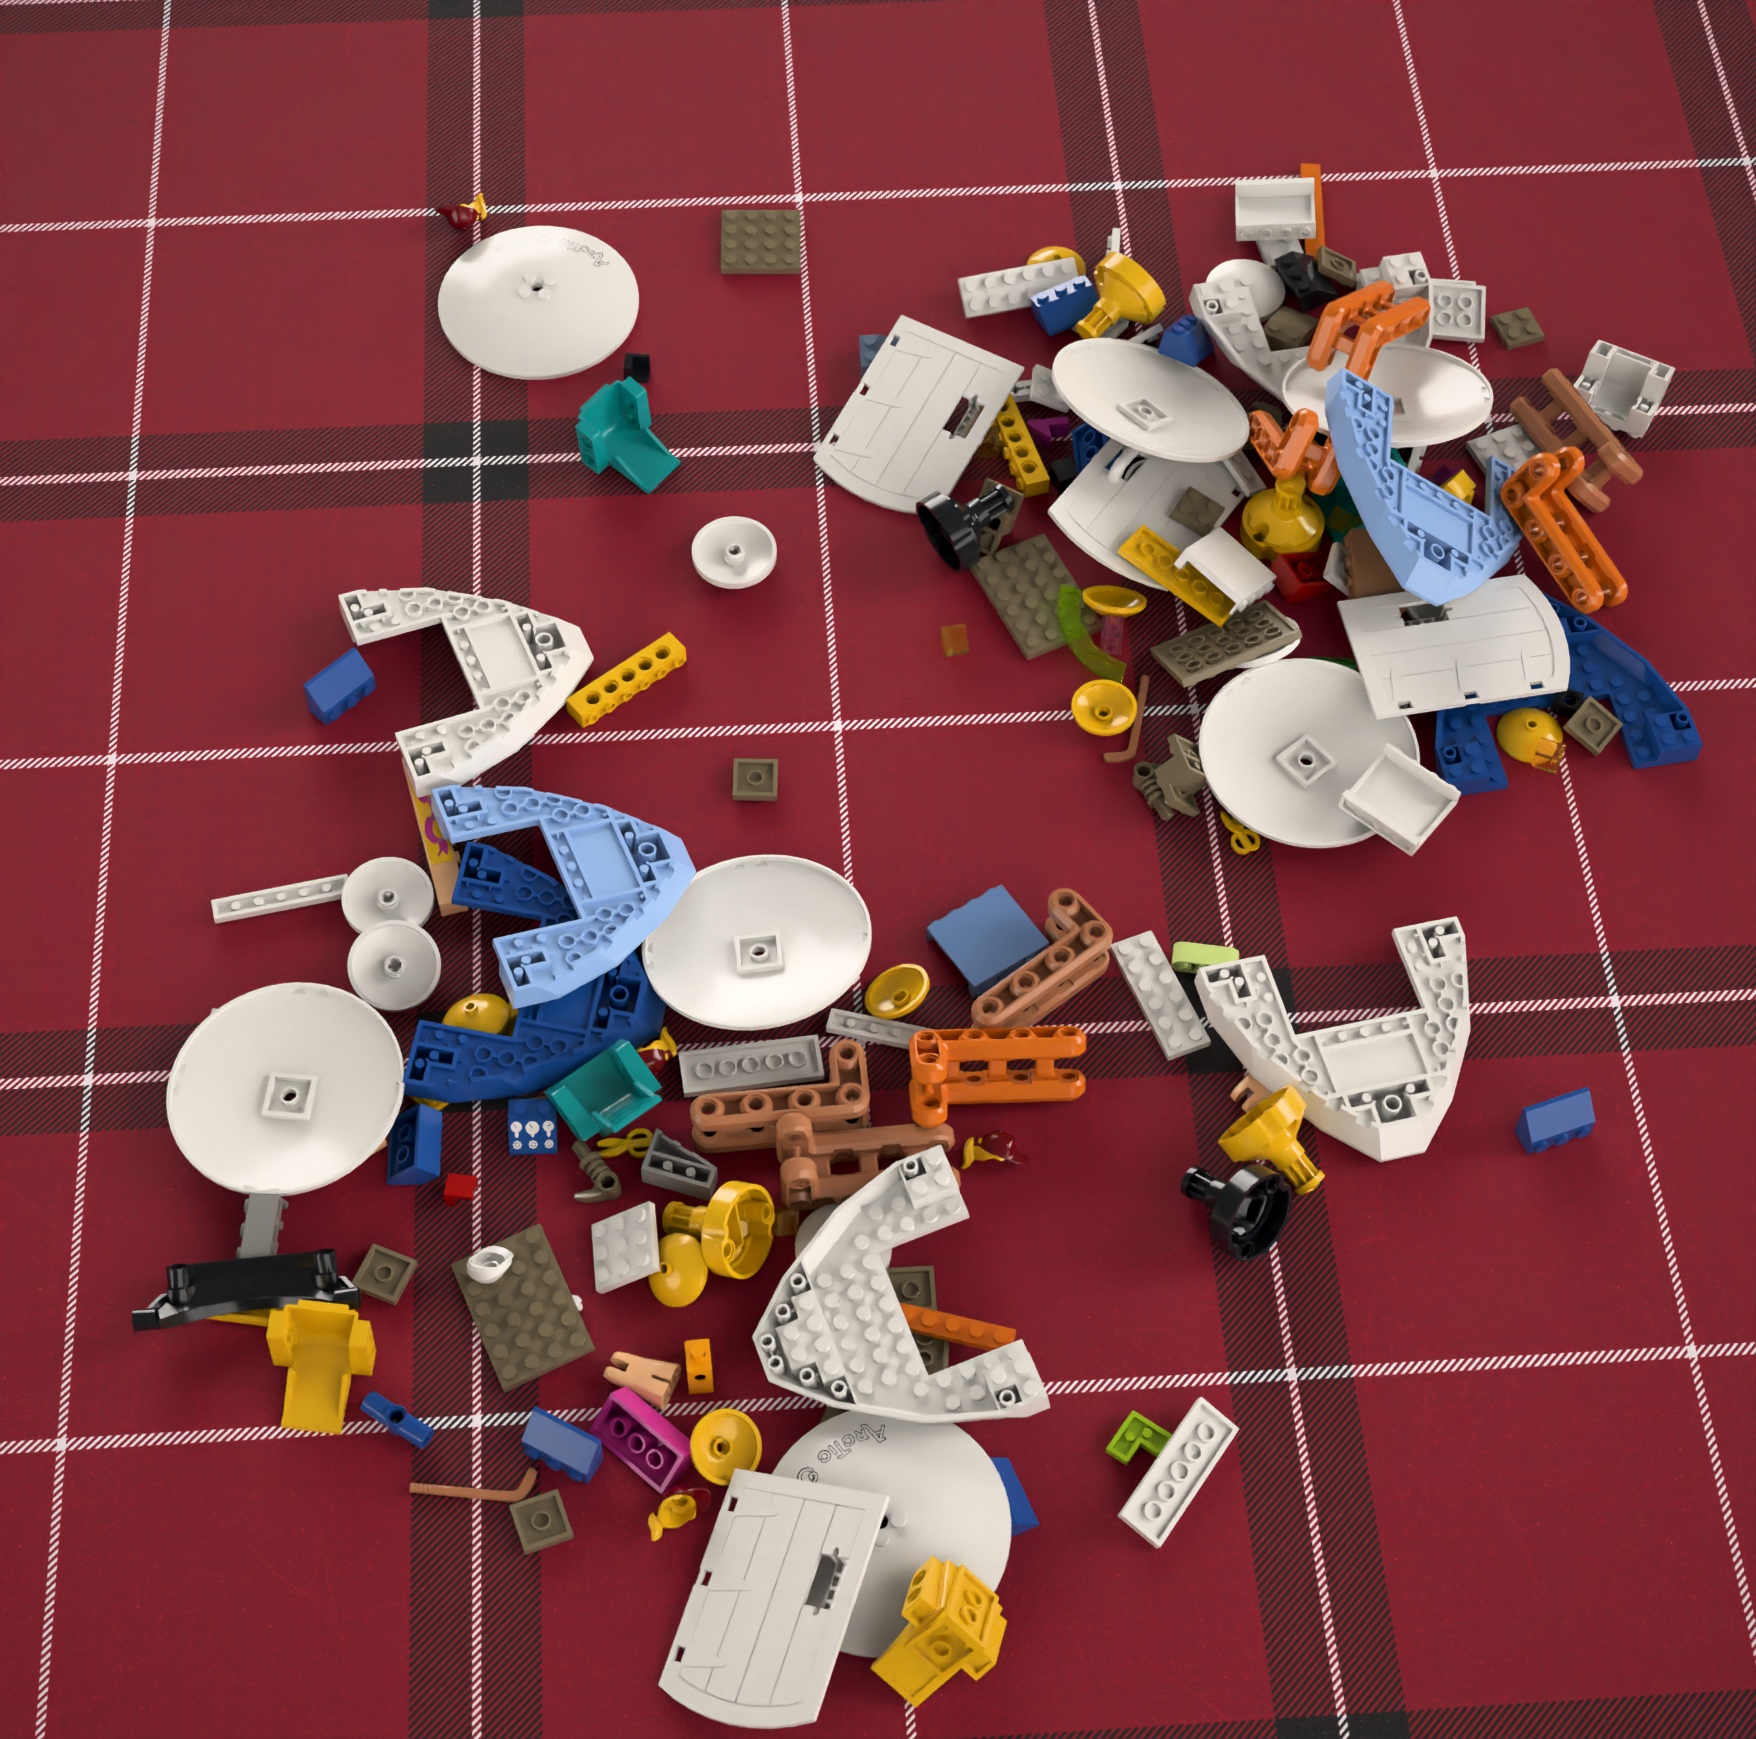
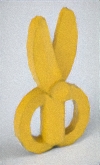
(1241, 834)
(618, 1146)

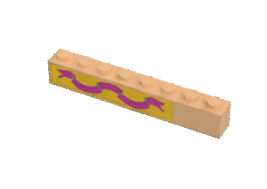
(439, 853)

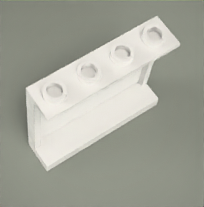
(1275, 209)
(1229, 568)
(1400, 800)

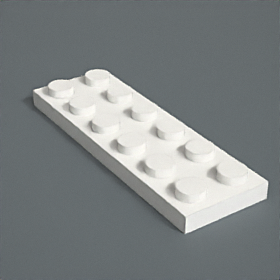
(1012, 287)
(1160, 995)
(751, 1065)
(1178, 1472)

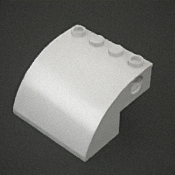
(1623, 387)

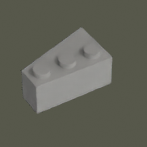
(678, 1169)
(261, 1225)

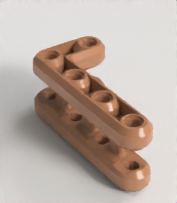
(1612, 455)
(1043, 974)
(829, 1106)
(808, 1157)

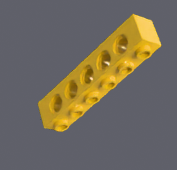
(1020, 451)
(626, 680)

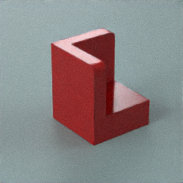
(459, 1187)

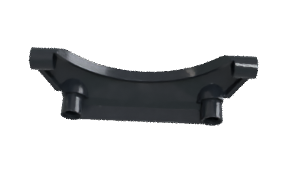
(245, 1285)

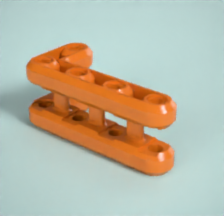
(1373, 333)
(1295, 449)
(1541, 514)
(939, 1082)

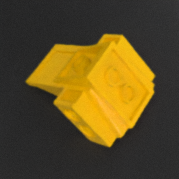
(323, 1350)
(950, 1628)

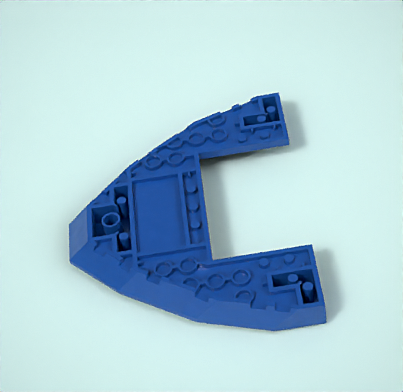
(1654, 719)
(549, 1036)

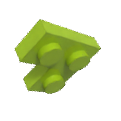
(1137, 1433)

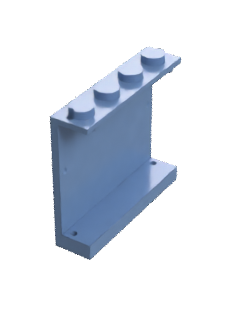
(987, 939)

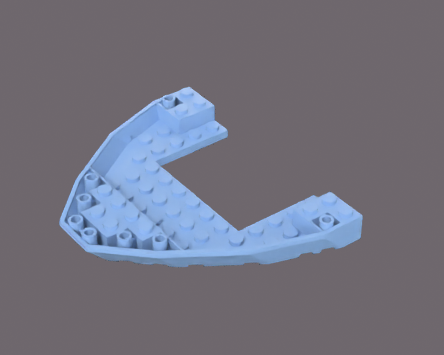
(1423, 532)
(614, 867)

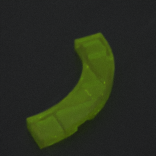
(1080, 642)

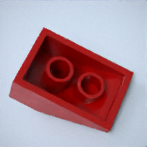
(1301, 575)

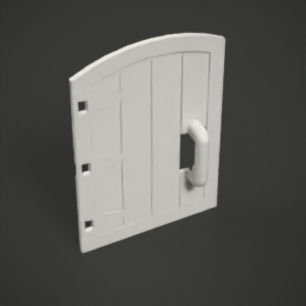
(894, 435)
(1104, 510)
(1479, 645)
(748, 1636)

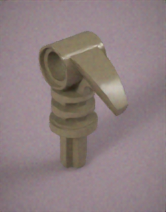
(1150, 788)
(599, 1174)

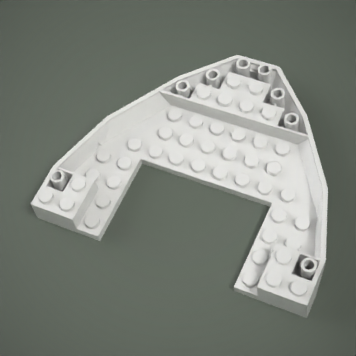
(1236, 328)
(512, 659)
(1365, 1081)
(841, 1330)

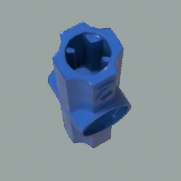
(408, 1428)

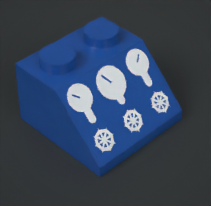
(532, 1126)

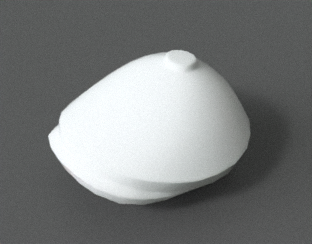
(489, 1264)

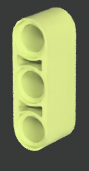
(1191, 956)

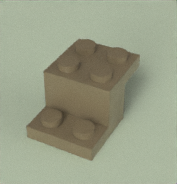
(1002, 524)
(1181, 776)

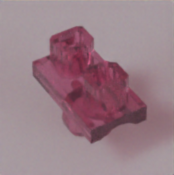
(1111, 634)

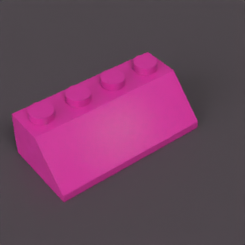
(642, 1439)

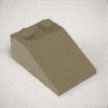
(1289, 329)

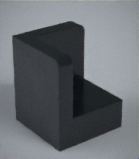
(637, 367)

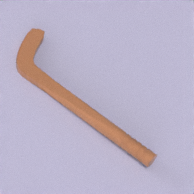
(1130, 753)
(497, 1495)

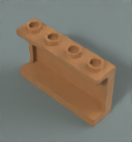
(1367, 568)

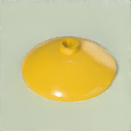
(1055, 253)
(1114, 600)
(1105, 699)
(1519, 738)
(897, 991)
(480, 1013)
(681, 1270)
(739, 1443)

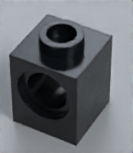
(1062, 474)
(1561, 708)

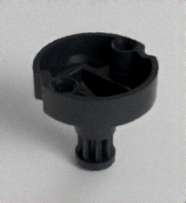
(956, 526)
(1245, 1210)

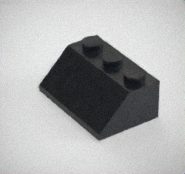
(1304, 280)

